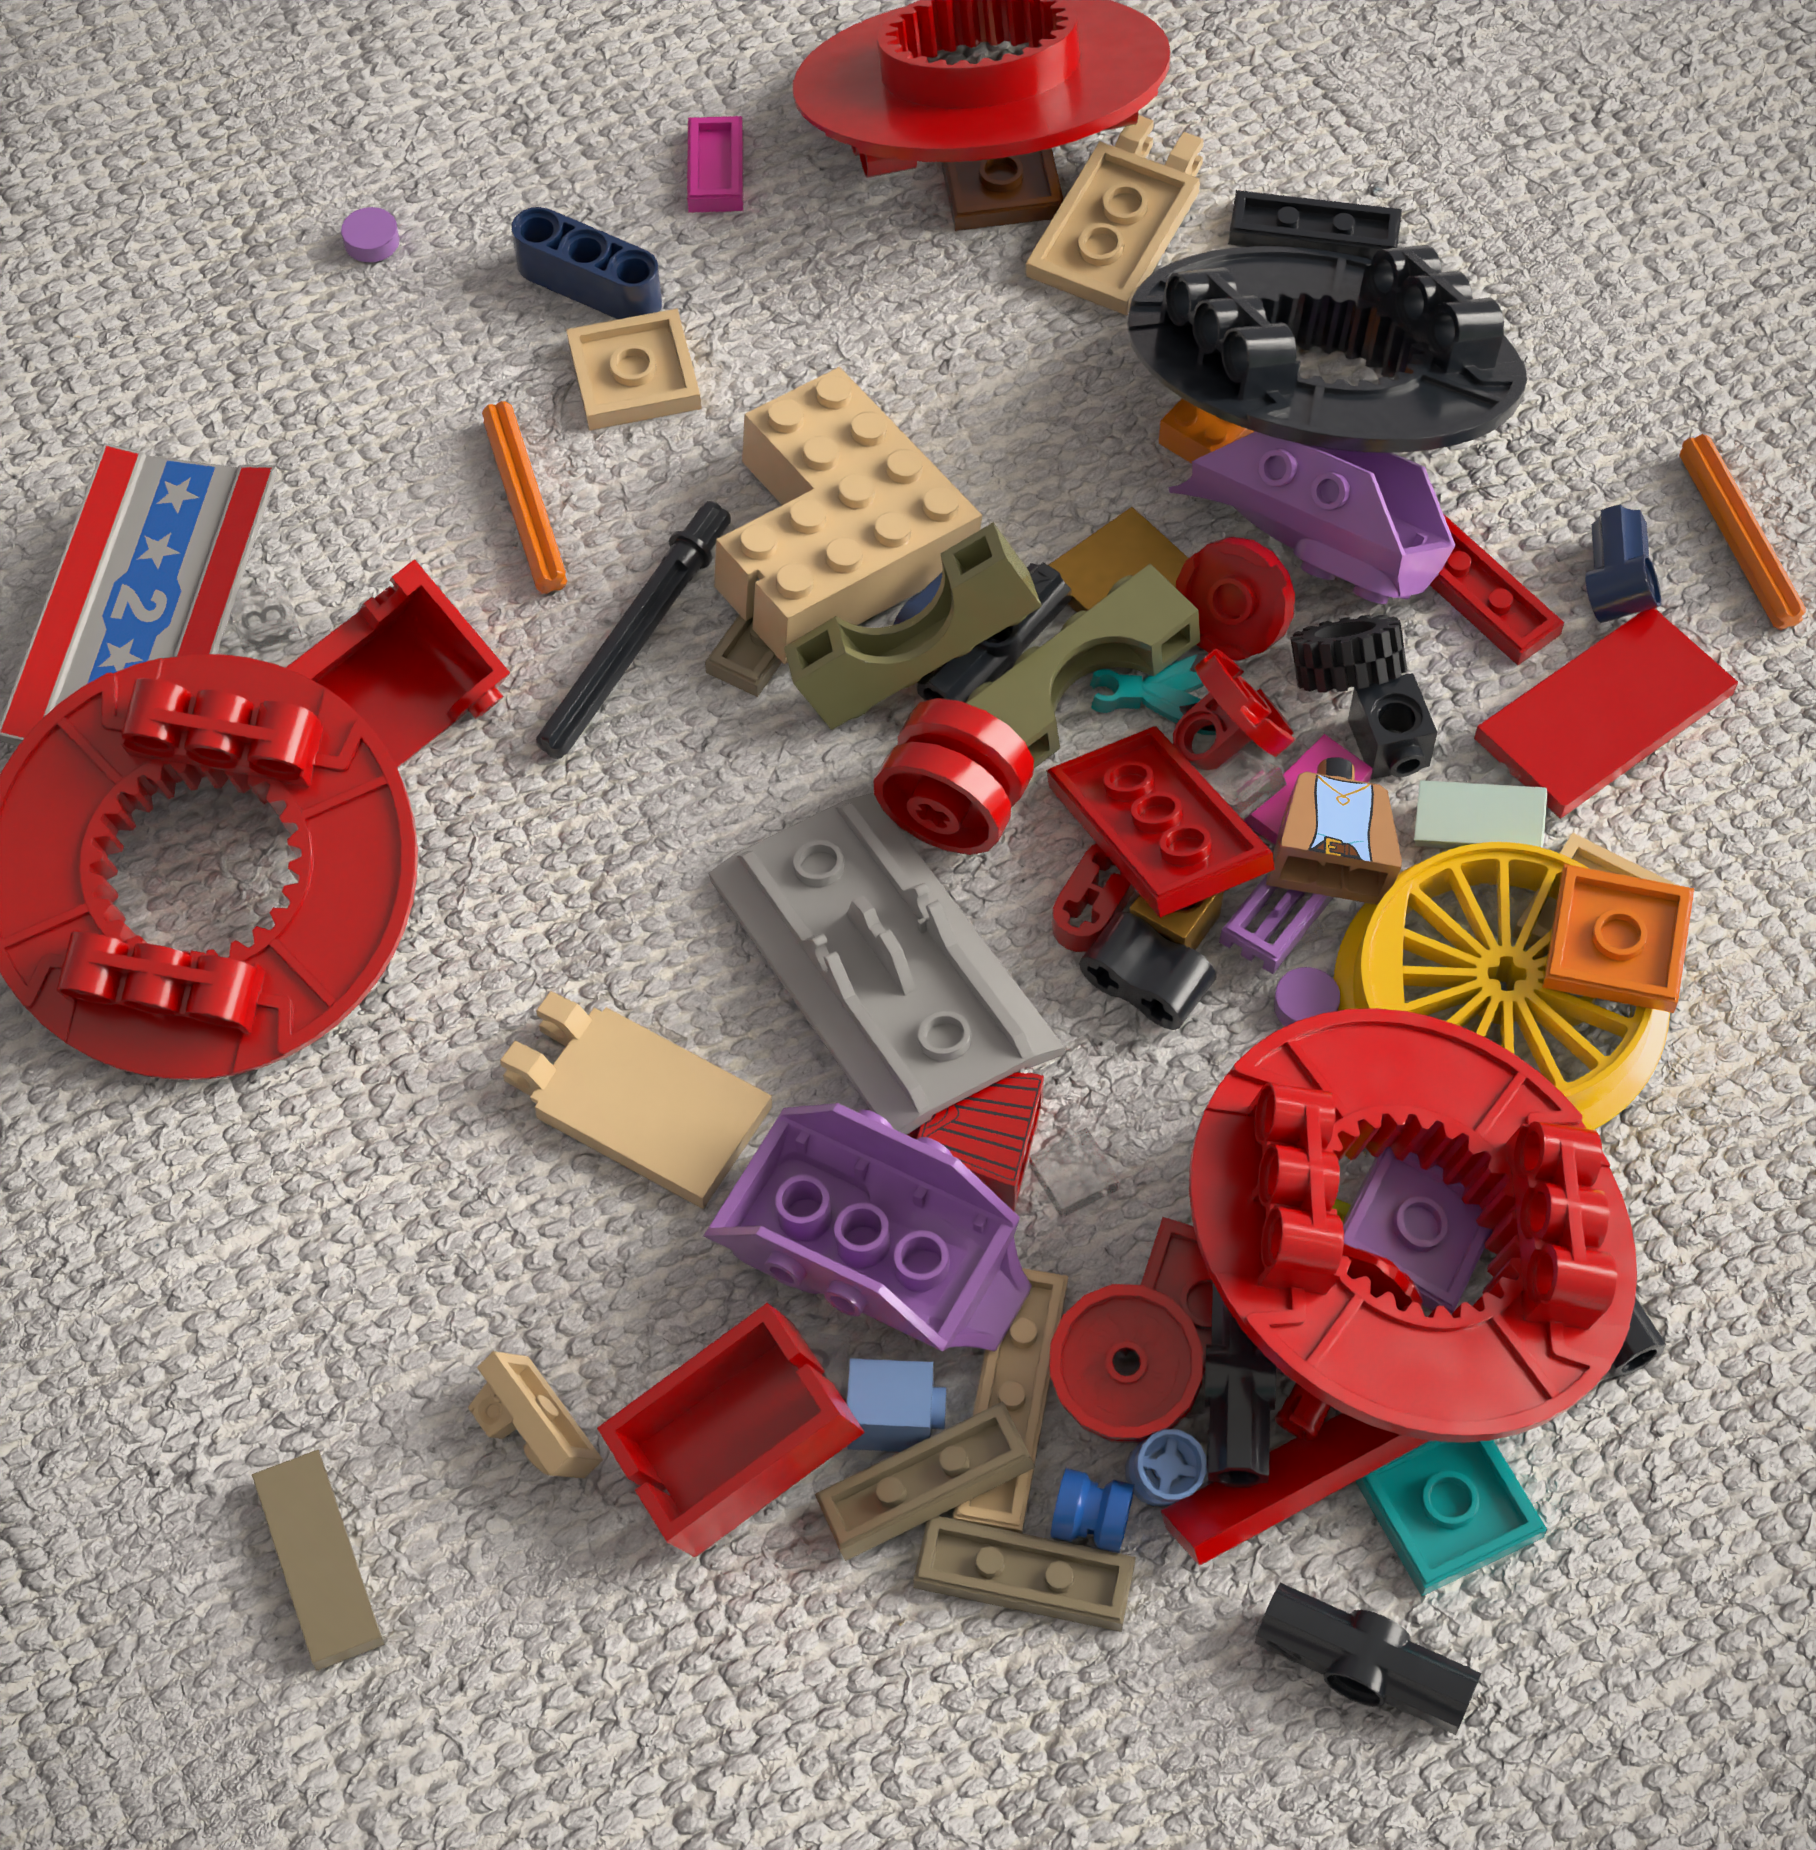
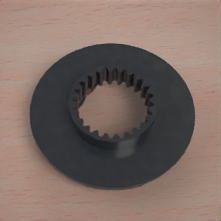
(1229, 327)

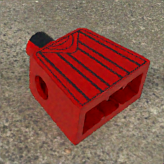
(992, 1132)

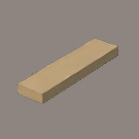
(1020, 1379)

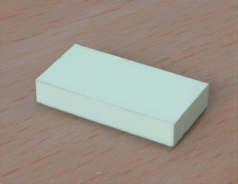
(1479, 813)

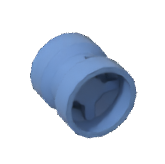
(1175, 1461)

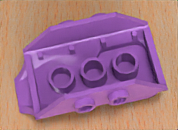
(1338, 509)
(877, 1227)

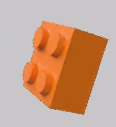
(1195, 432)

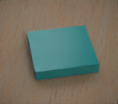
(1451, 1510)

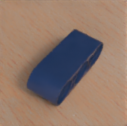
(586, 264)

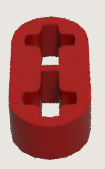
(1082, 890)

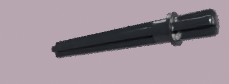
(687, 554)

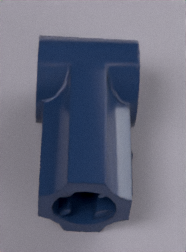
(1622, 572)

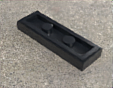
(1312, 224)

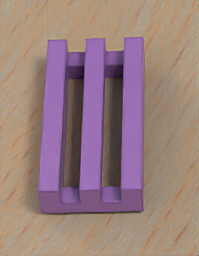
(1256, 944)

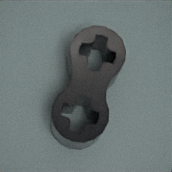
(1147, 970)

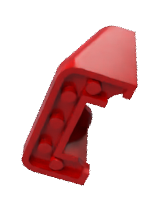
(407, 664)

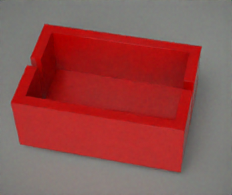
(730, 1430)

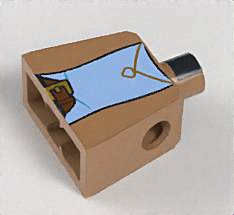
(1337, 836)

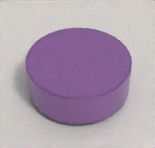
(370, 234)
(1305, 994)

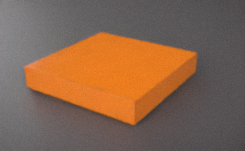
(1618, 938)

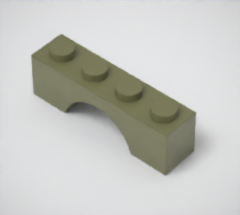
(1136, 627)
(854, 667)

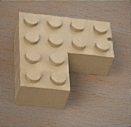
(855, 517)

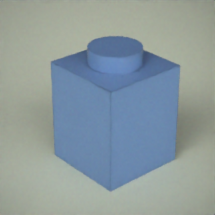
(894, 1403)

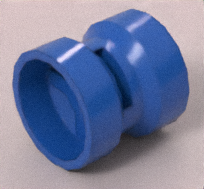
(1092, 1510)

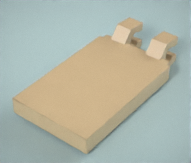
(1118, 218)
(638, 1098)

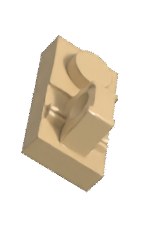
(523, 1400)

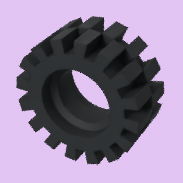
(1348, 653)

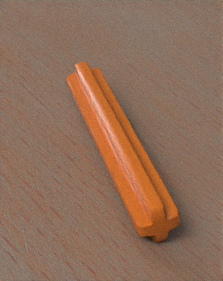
(524, 497)
(1742, 532)

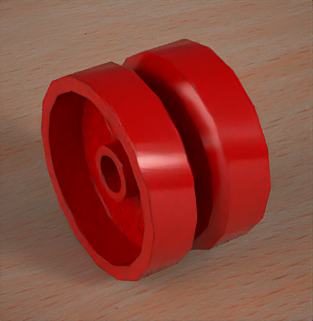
(954, 776)
(1126, 1320)

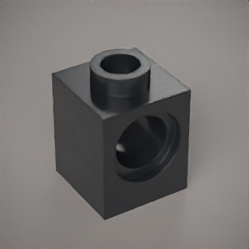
(1396, 707)

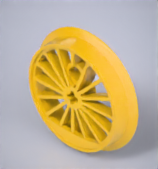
(1373, 973)

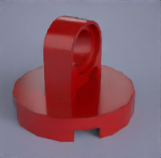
(1239, 595)
(1236, 713)

